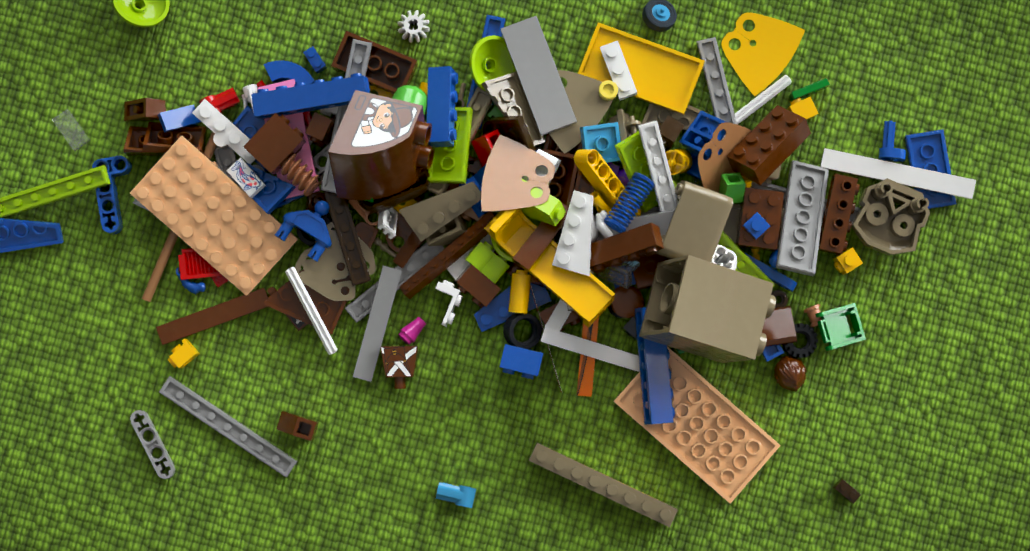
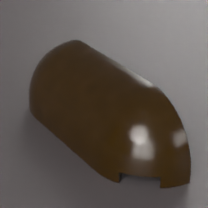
(385, 203)

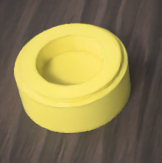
(608, 90)

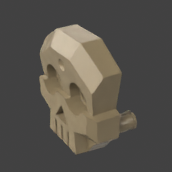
(885, 231)

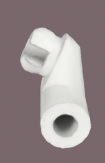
(601, 225)

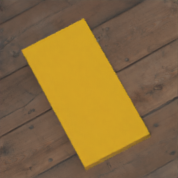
(658, 72)

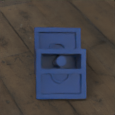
(697, 136)

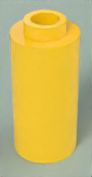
(519, 292)

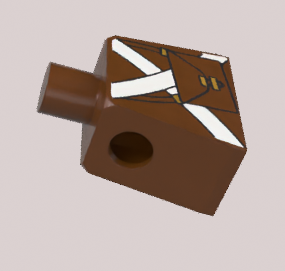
(399, 363)

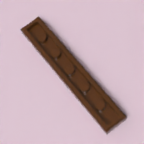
(212, 316)

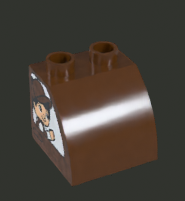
(379, 147)

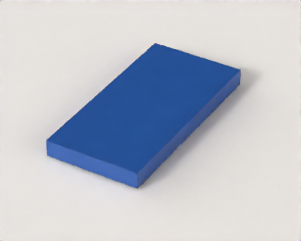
(930, 153)

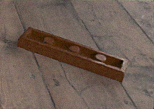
(538, 243)

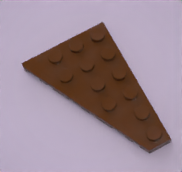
(287, 301)

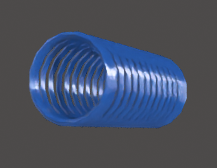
(618, 226)

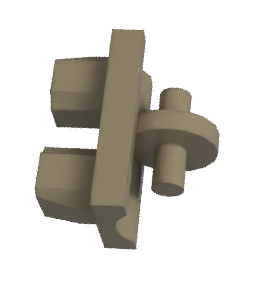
(626, 123)

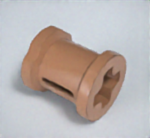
(811, 311)

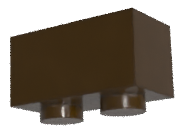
(847, 491)

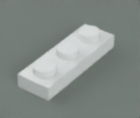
(618, 70)

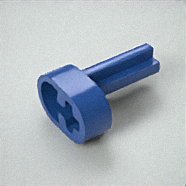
(888, 152)

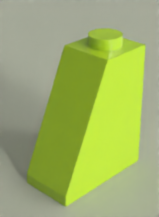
(548, 212)

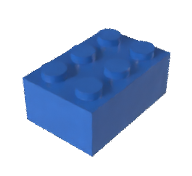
(521, 361)

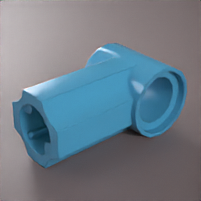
(460, 494)

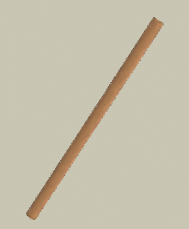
(170, 241)

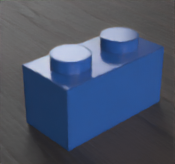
(315, 60)

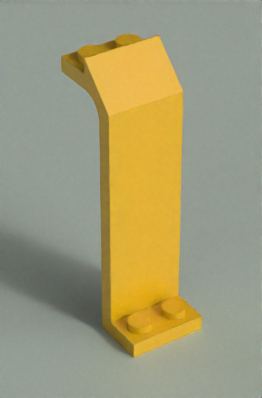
(580, 292)

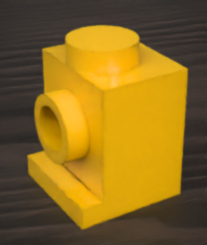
(183, 354)

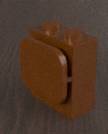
(275, 143)

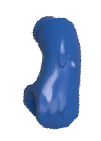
(191, 286)

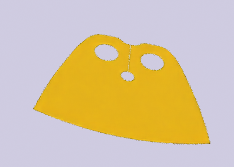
(767, 59)

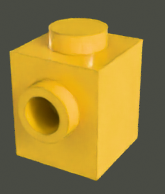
(803, 108)
(847, 261)

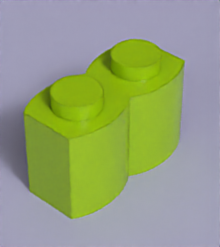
(487, 261)

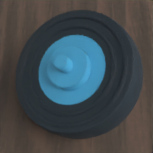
(659, 15)

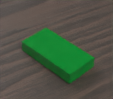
(810, 89)

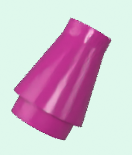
(411, 331)

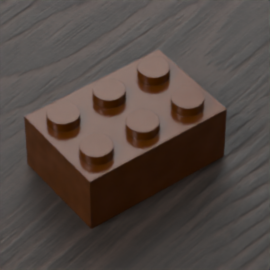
(769, 206)

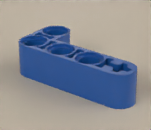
(111, 194)

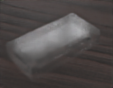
(71, 129)

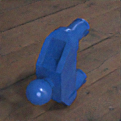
(310, 224)

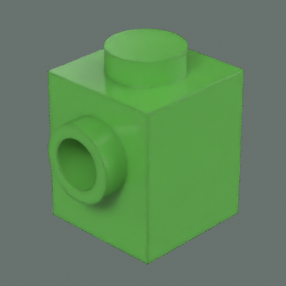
(733, 186)

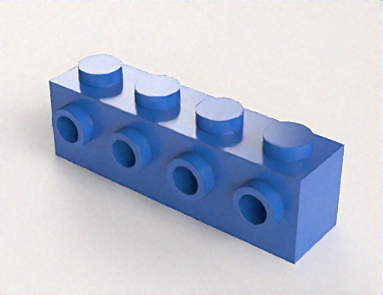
(441, 105)

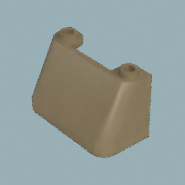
(696, 222)

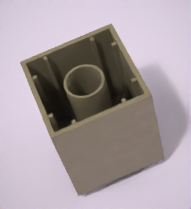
(708, 310)

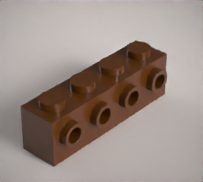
(837, 214)
(625, 247)

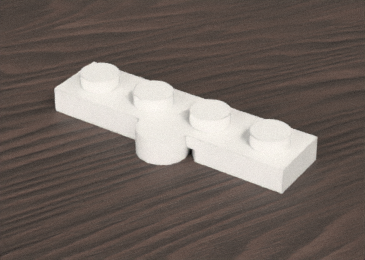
(225, 131)

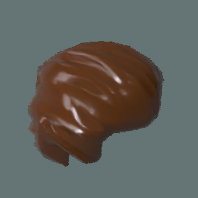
(790, 373)

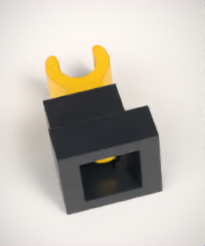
(630, 328)

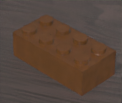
(385, 66)
(769, 144)

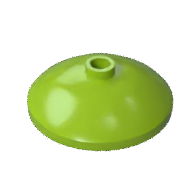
(150, 14)
(496, 55)

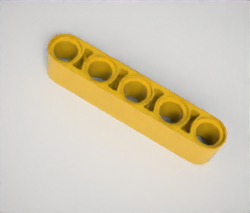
(601, 177)

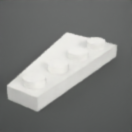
(575, 240)

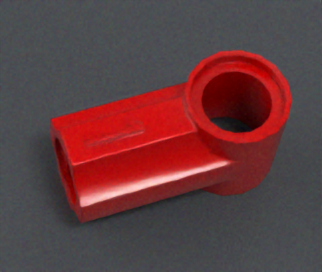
(223, 100)

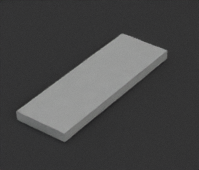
(538, 75)
(802, 218)

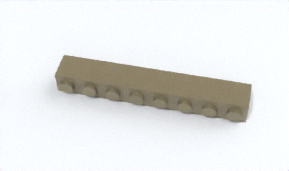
(603, 484)

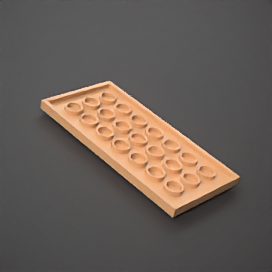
(212, 215)
(706, 430)

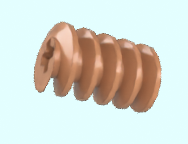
(299, 175)

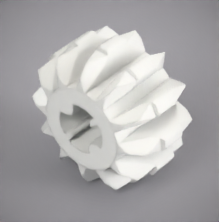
(421, 26)

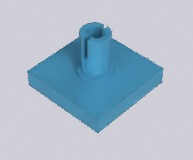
(602, 139)

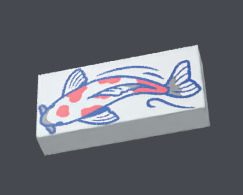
(246, 177)

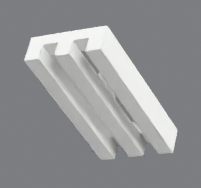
(388, 222)

